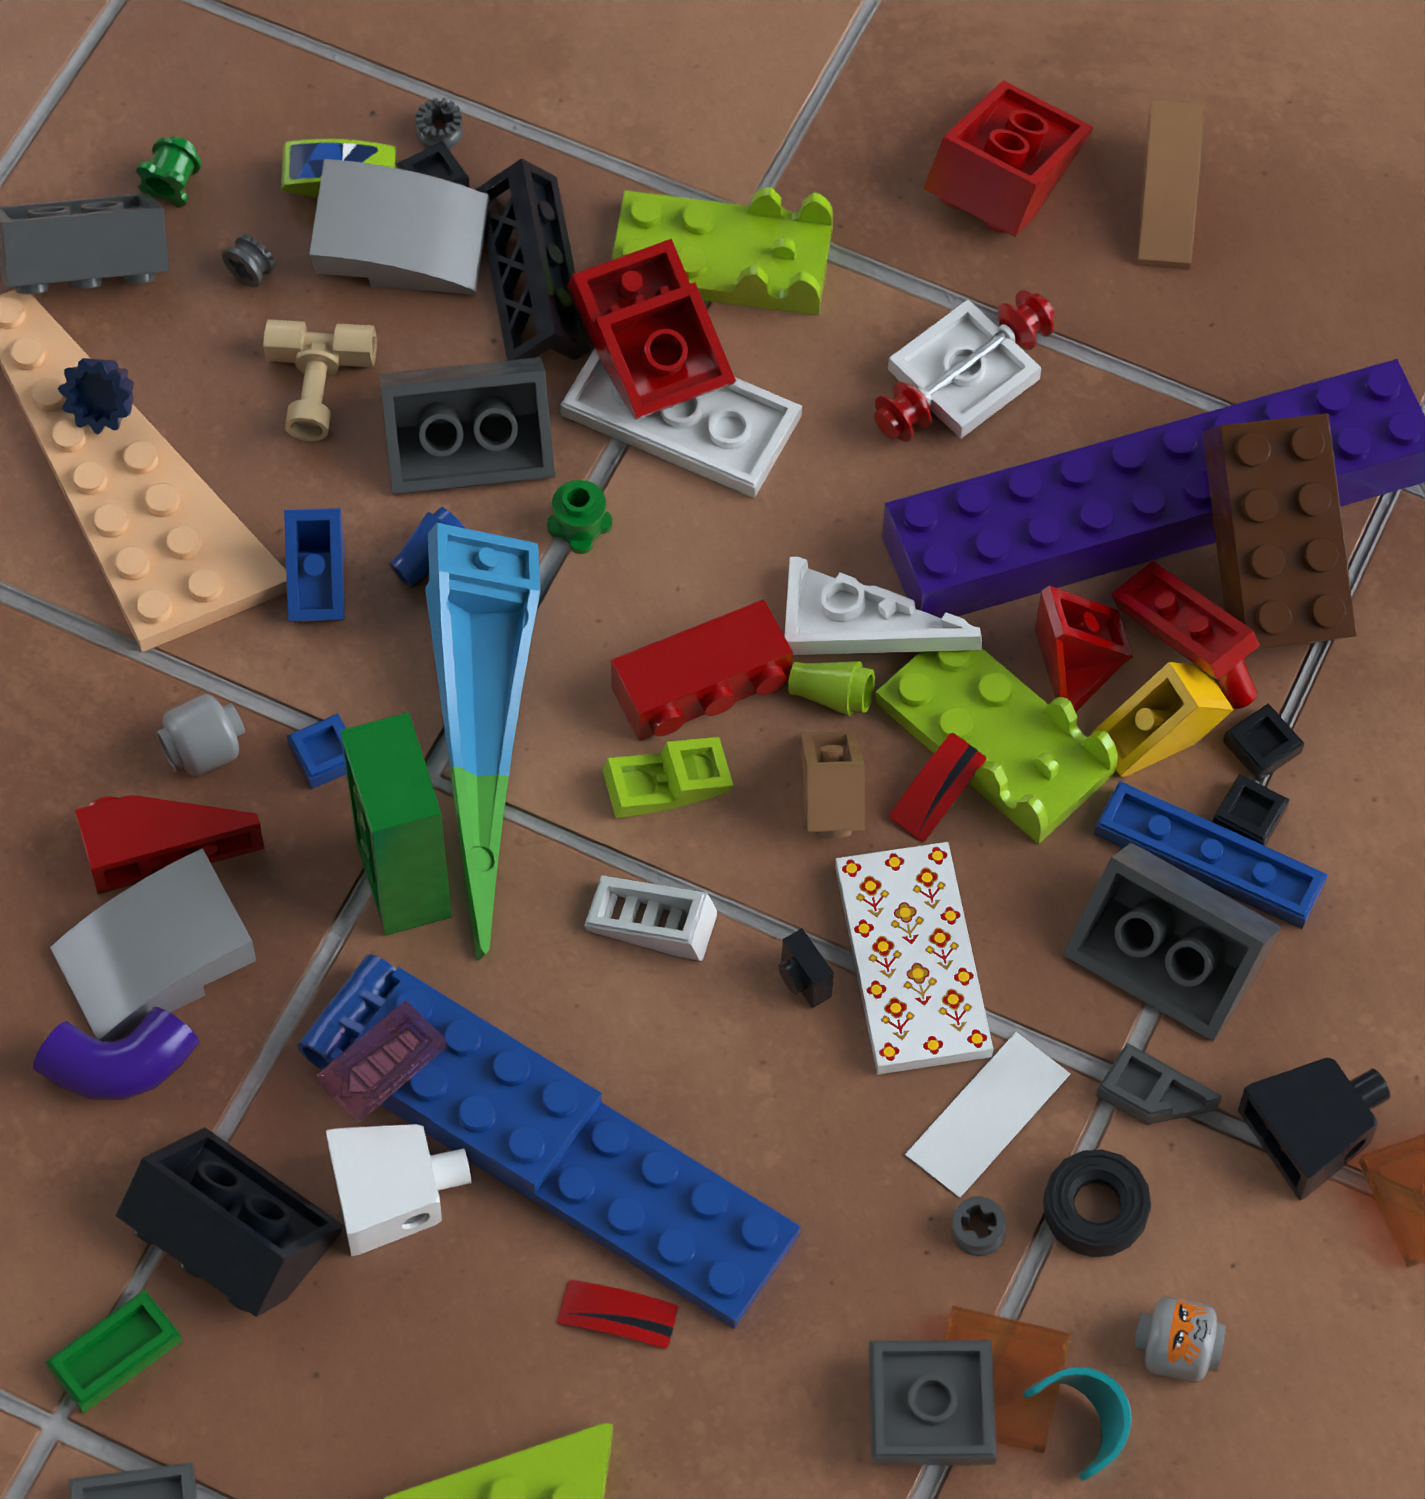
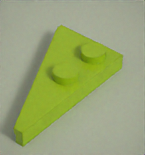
(553, 1470)

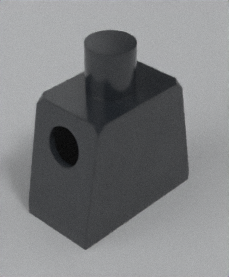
(1313, 1119)

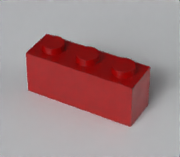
(701, 670)

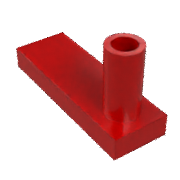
(1192, 628)

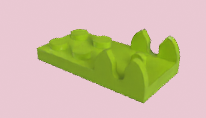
(737, 251)
(1034, 751)

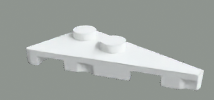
(854, 618)

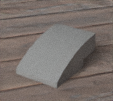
(398, 228)
(153, 947)

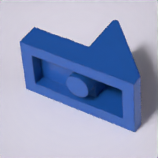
(315, 564)

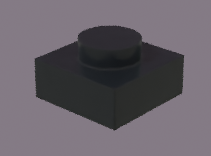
(805, 969)

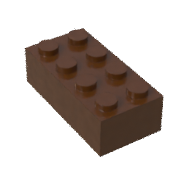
(1280, 529)

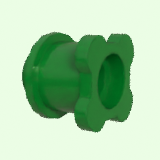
(169, 170)
(579, 515)

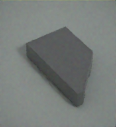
(1153, 1089)

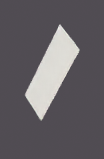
(987, 1114)

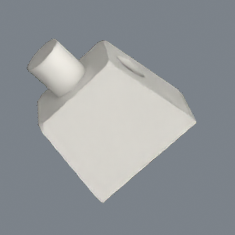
(390, 1182)

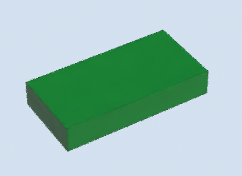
(113, 1351)

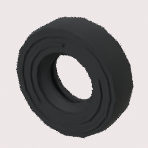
(1090, 1237)

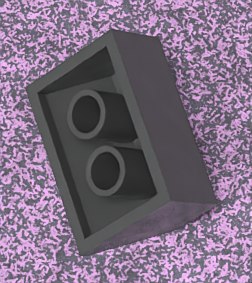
(82, 242)
(467, 425)
(1171, 940)

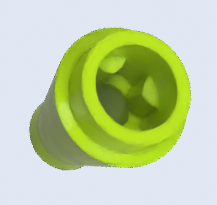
(837, 685)

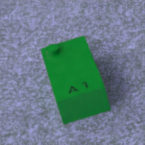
(397, 823)

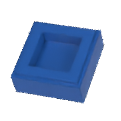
(319, 750)

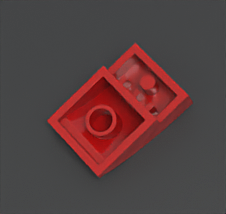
(651, 329)

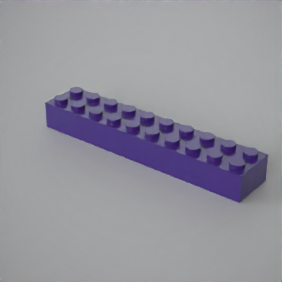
(1130, 496)

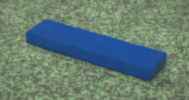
(1212, 854)

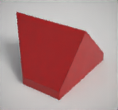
(1079, 643)

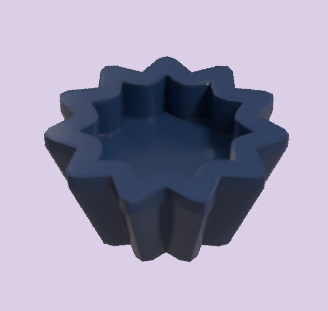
(97, 394)

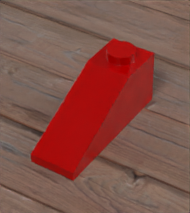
(142, 835)

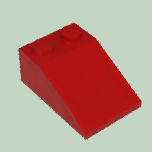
(1006, 158)

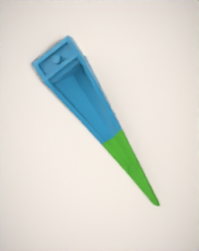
(481, 626)

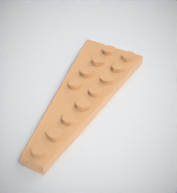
(148, 517)

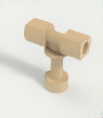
(317, 357)

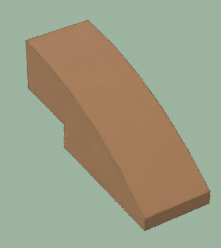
(1170, 184)

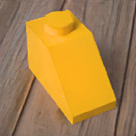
(1165, 716)

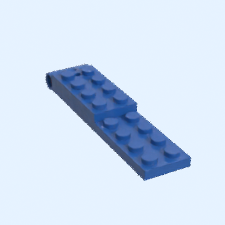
(566, 1147)

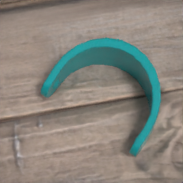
(1109, 1404)

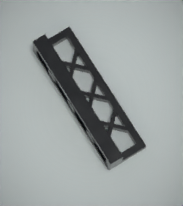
(541, 253)

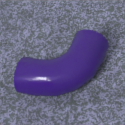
(119, 1067)

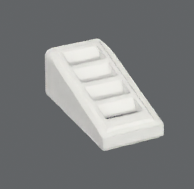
(687, 944)

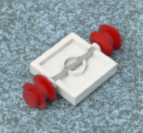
(964, 367)

